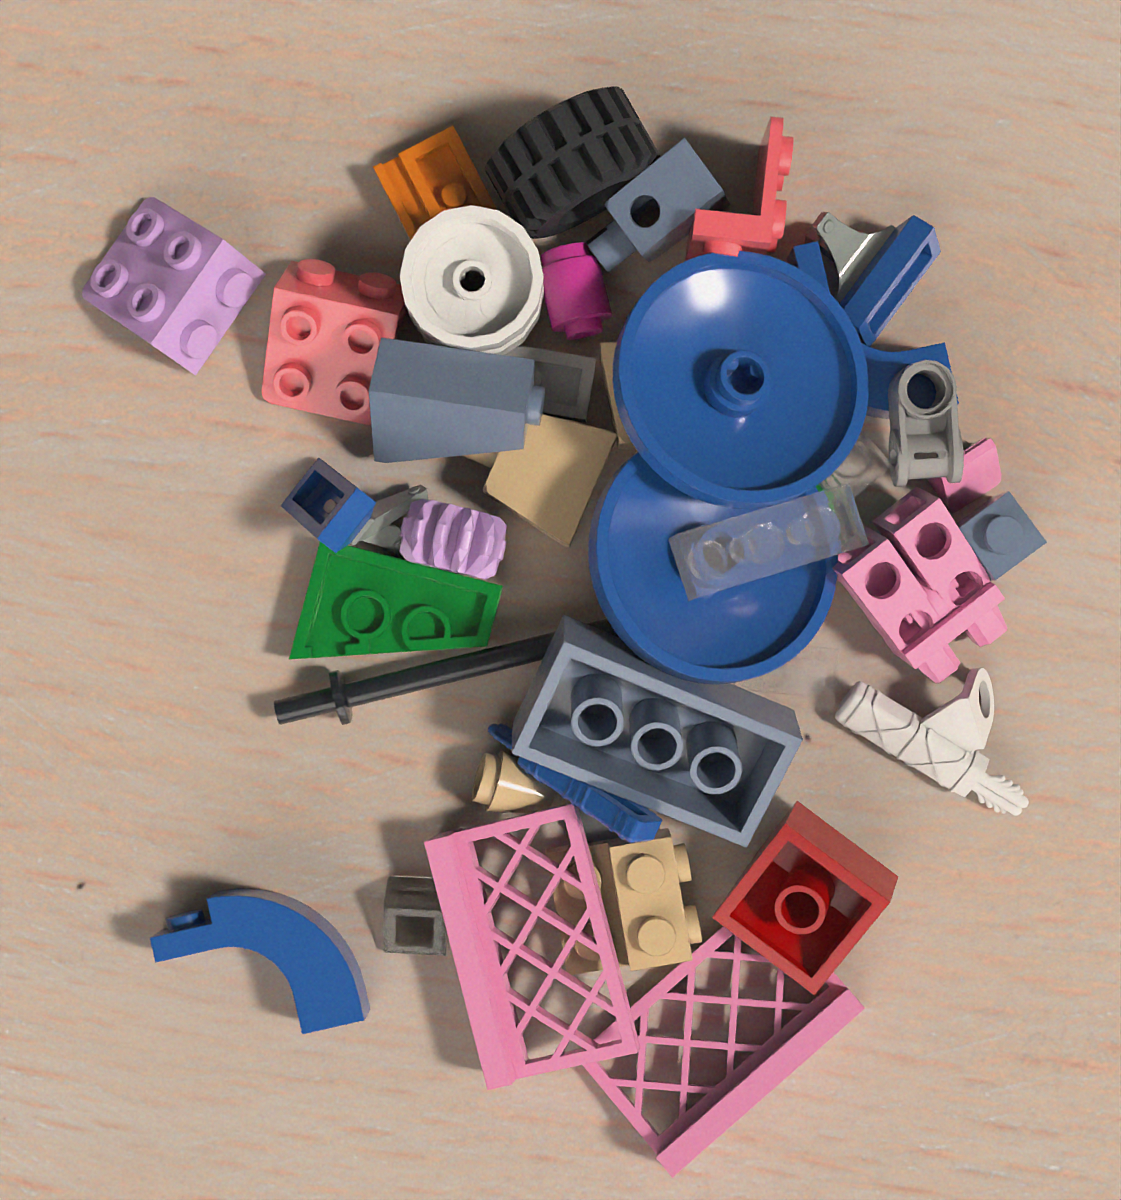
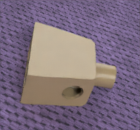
(551, 476)

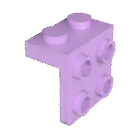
(172, 283)

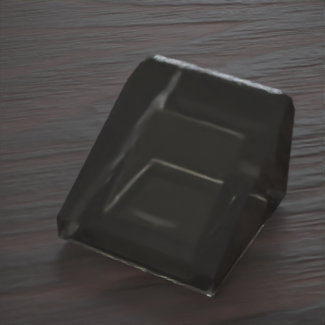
(413, 917)

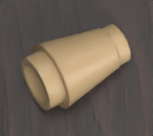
(509, 789)

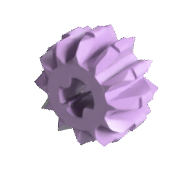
(453, 538)

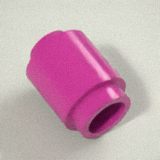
(574, 291)

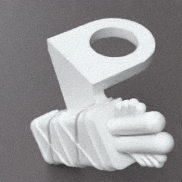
(941, 742)

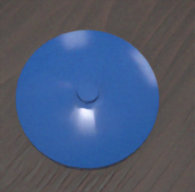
(740, 380)
(642, 595)

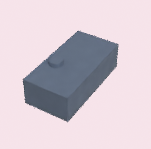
(652, 737)

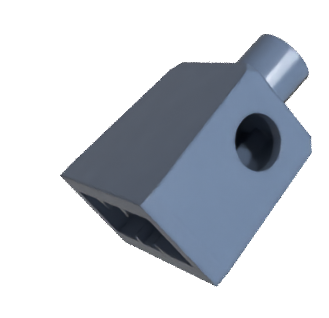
(673, 183)

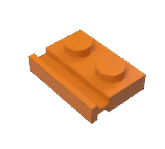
(432, 179)

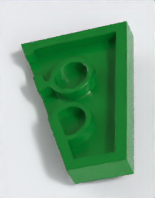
(390, 605)

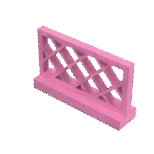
(480, 959)
(743, 1085)

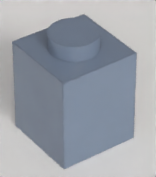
(1000, 534)

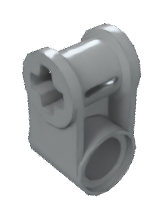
(924, 430)

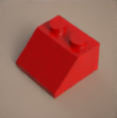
(806, 898)

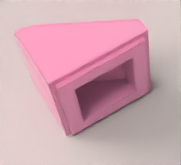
(979, 476)

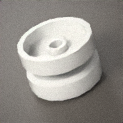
(467, 245)

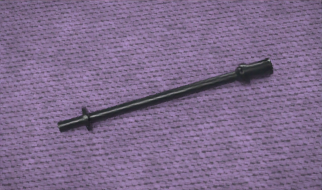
(344, 695)

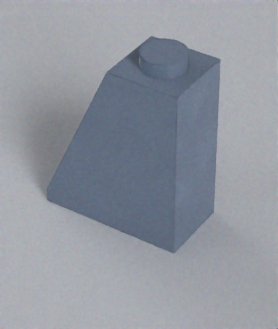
(449, 401)

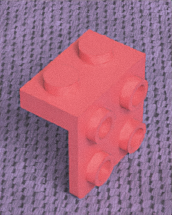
(757, 233)
(328, 338)

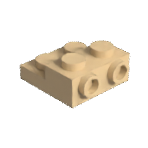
(640, 901)

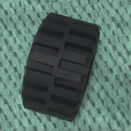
(570, 161)

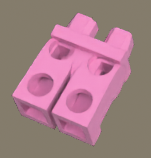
(935, 604)

